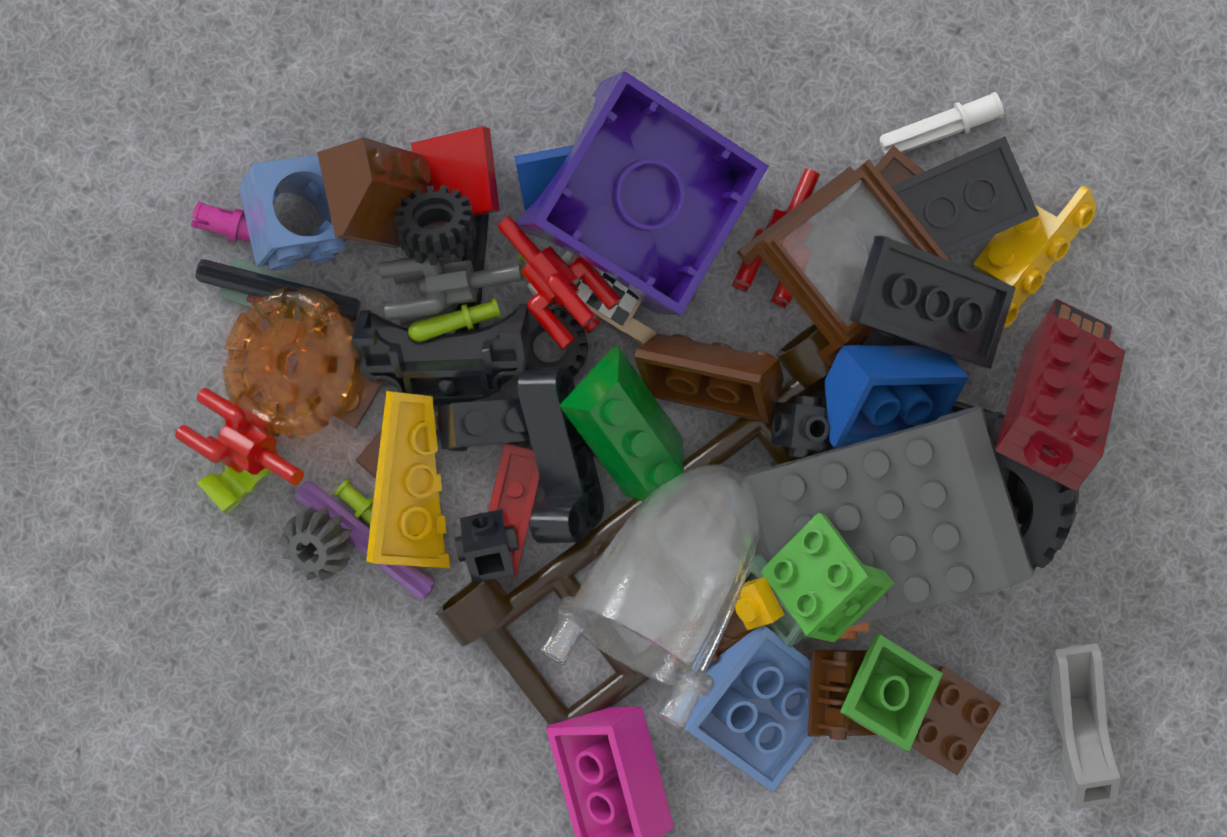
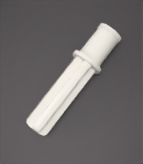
(944, 124)

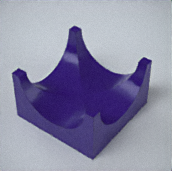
(646, 194)

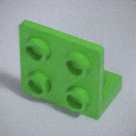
(824, 580)

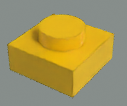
(758, 604)

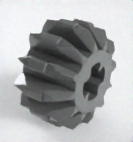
(317, 543)

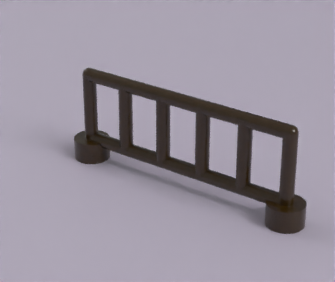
(487, 609)

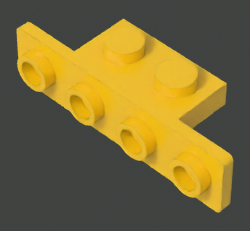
(1031, 248)

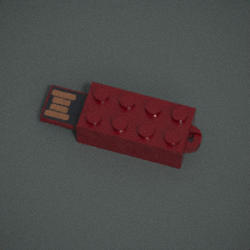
(1063, 396)

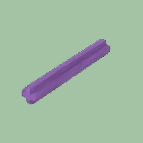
(408, 576)

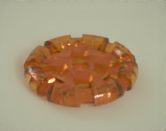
(268, 359)

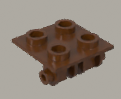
(829, 685)
(954, 721)

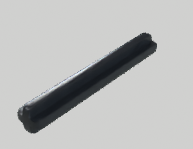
(263, 285)

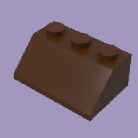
(366, 185)
(710, 376)

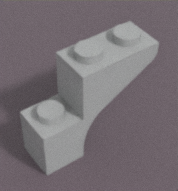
(1081, 716)

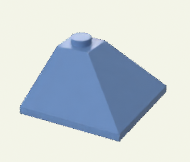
(757, 706)

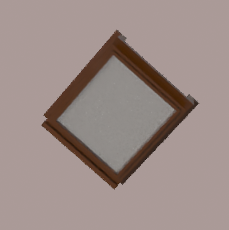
(825, 246)

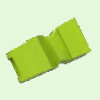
(231, 487)

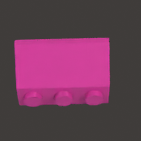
(610, 774)

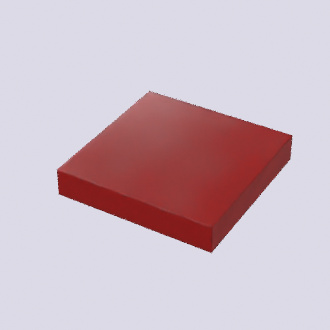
(465, 164)

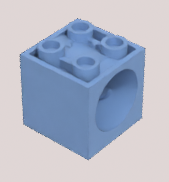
(268, 237)

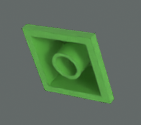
(891, 692)

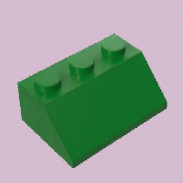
(625, 426)

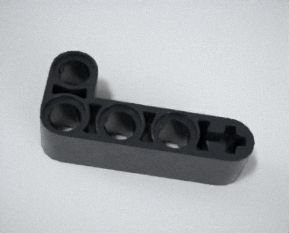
(563, 459)

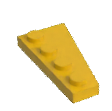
(406, 499)

